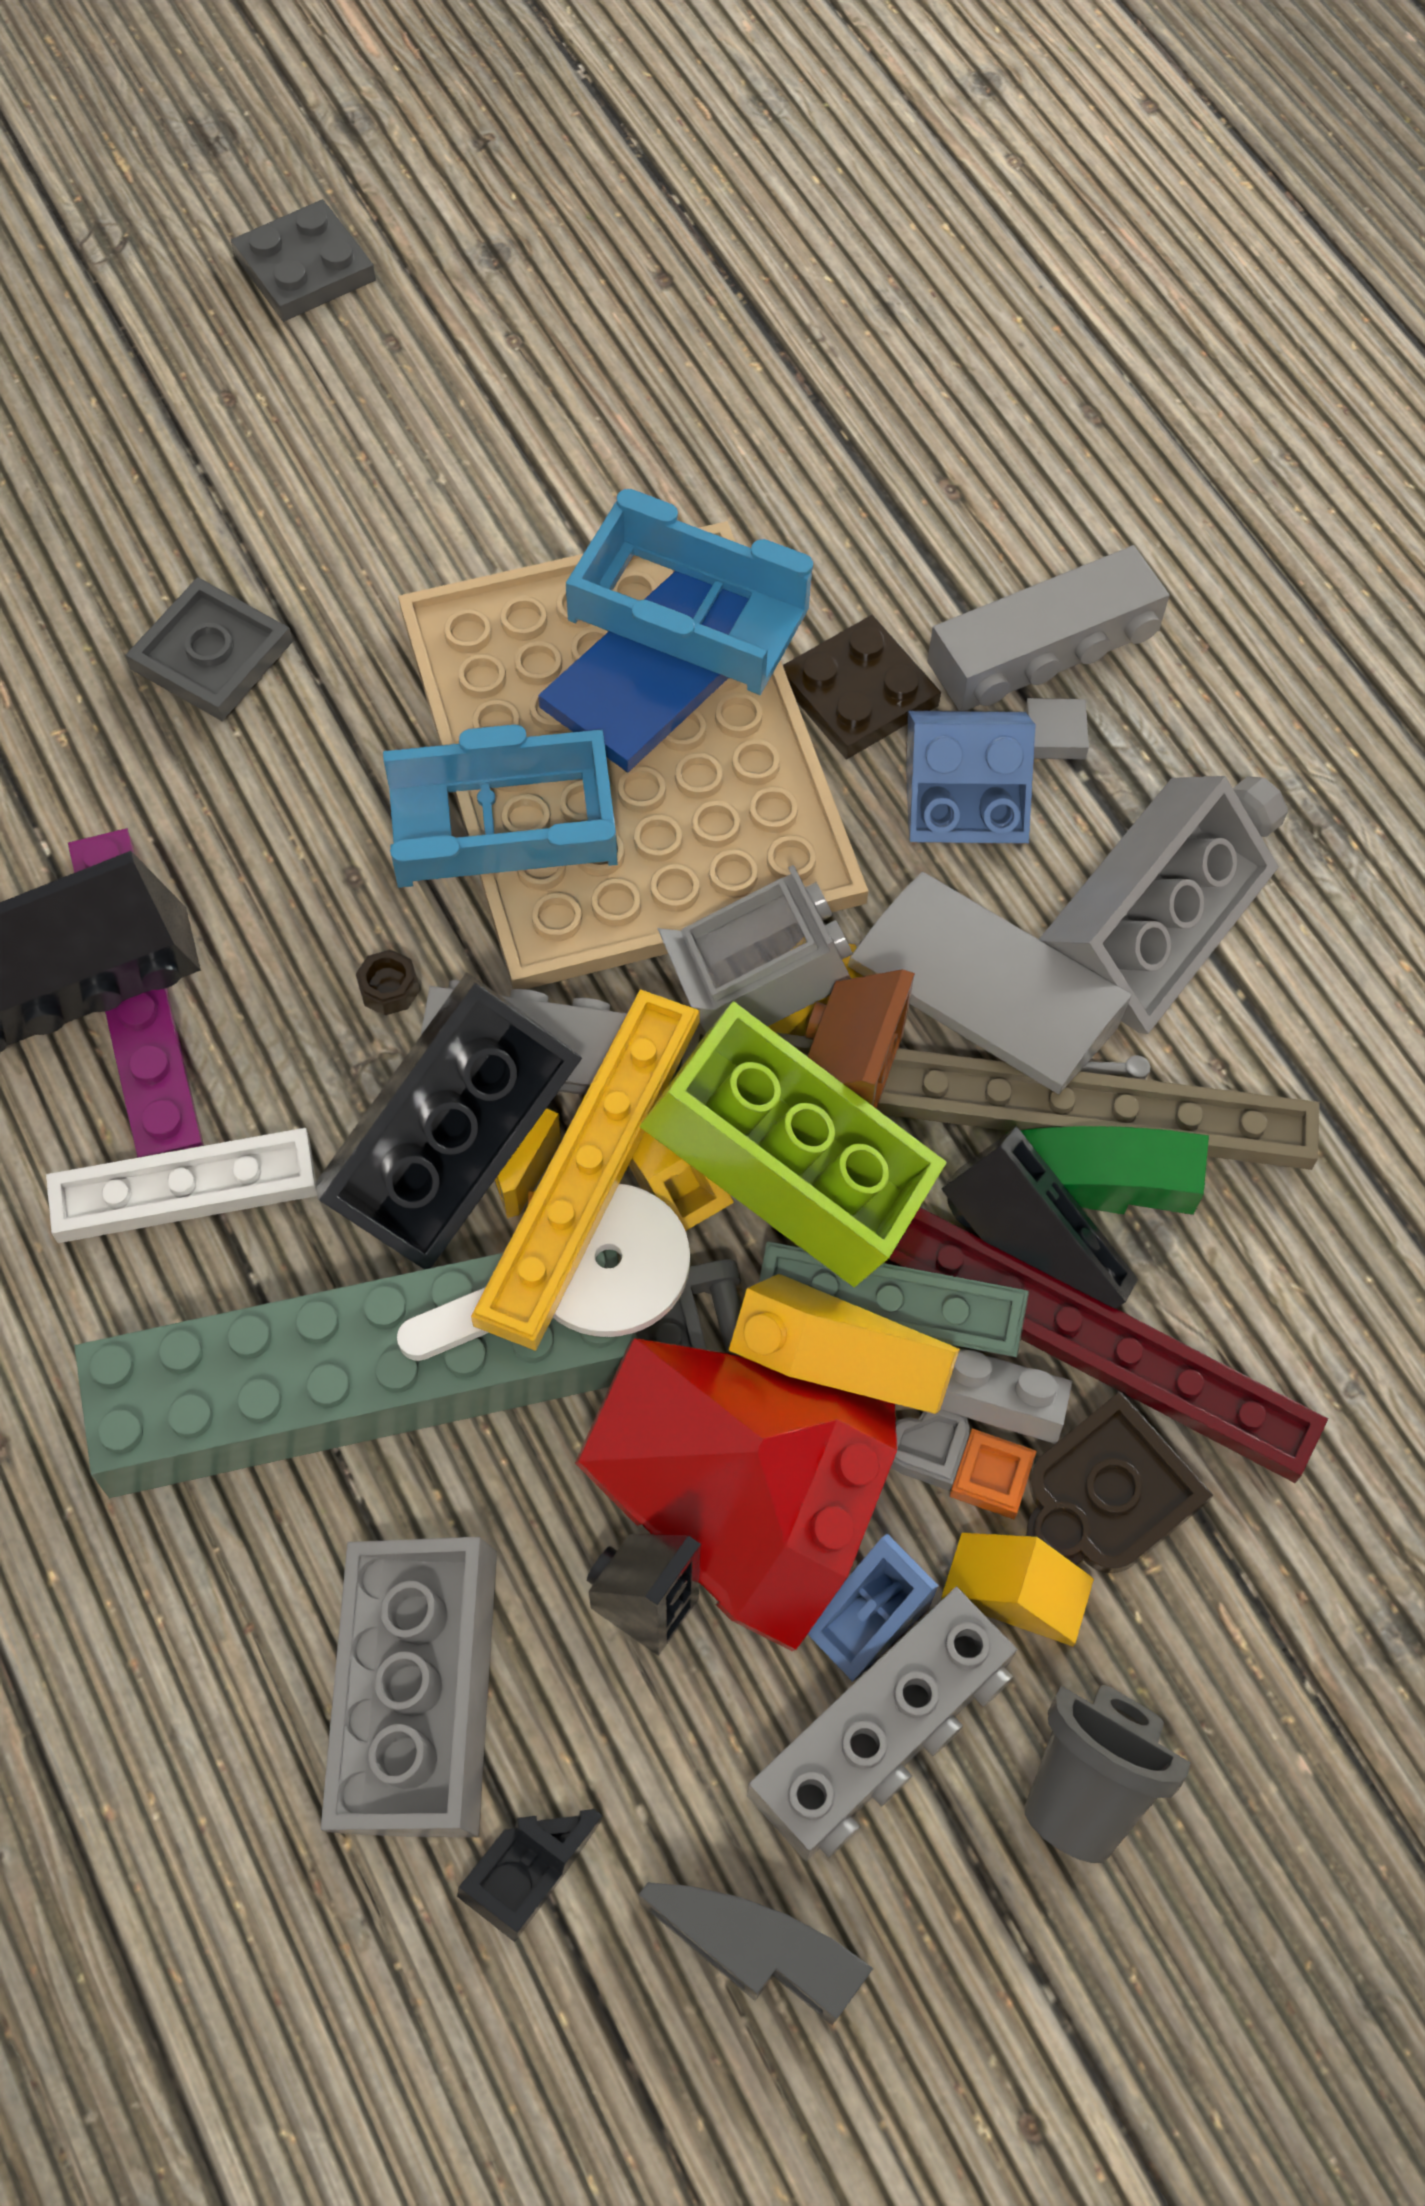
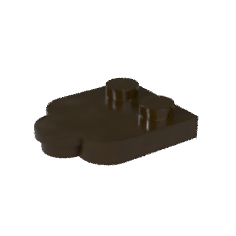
(1111, 1490)

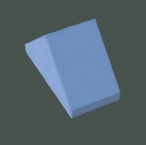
(873, 1608)

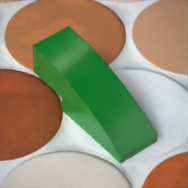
(1125, 1166)

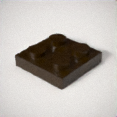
(860, 686)

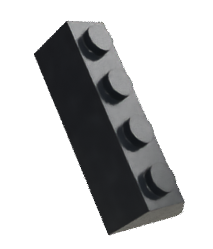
(89, 946)
(446, 1123)

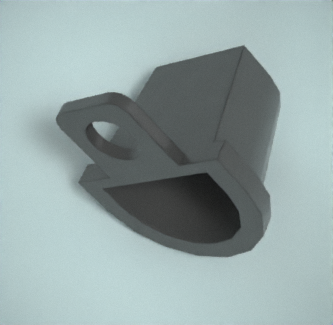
(1099, 1773)

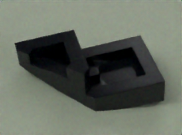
(525, 1868)

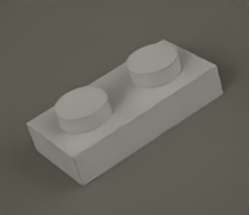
(1007, 1395)

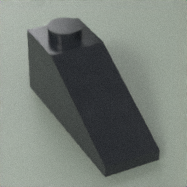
(1029, 1213)
(647, 1586)

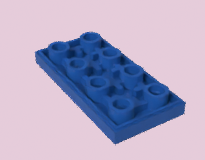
(635, 689)

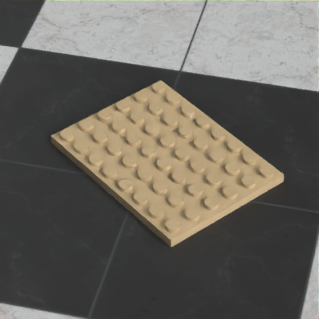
(695, 820)

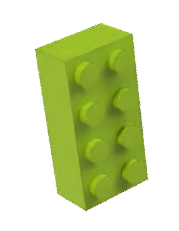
(794, 1145)

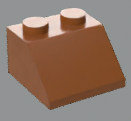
(861, 1030)

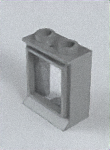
(761, 953)

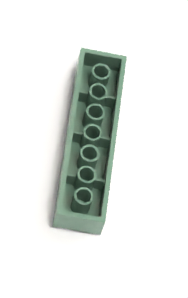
(311, 1378)

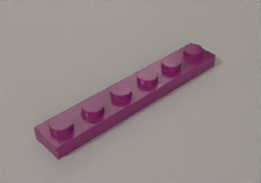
(146, 1043)

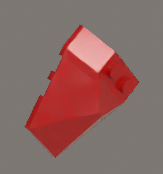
(751, 1468)

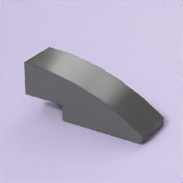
(759, 1943)

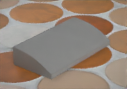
(993, 982)
(411, 1689)

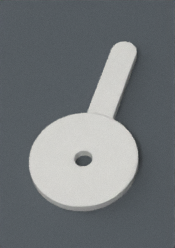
(598, 1298)

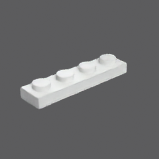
(180, 1185)

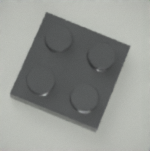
(303, 260)
(209, 648)

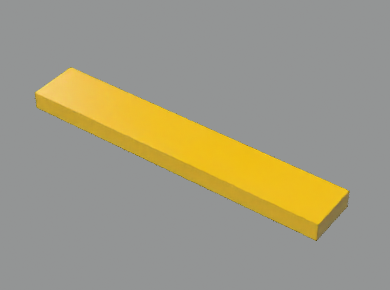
(585, 1171)

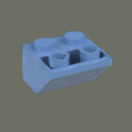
(969, 776)

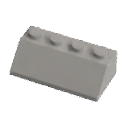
(1166, 895)

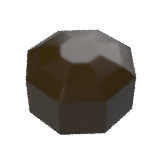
(387, 982)

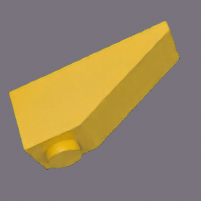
(841, 1345)

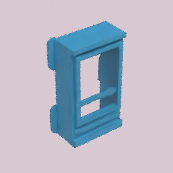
(767, 574)
(487, 760)

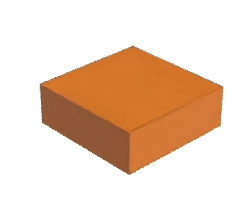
(993, 1473)

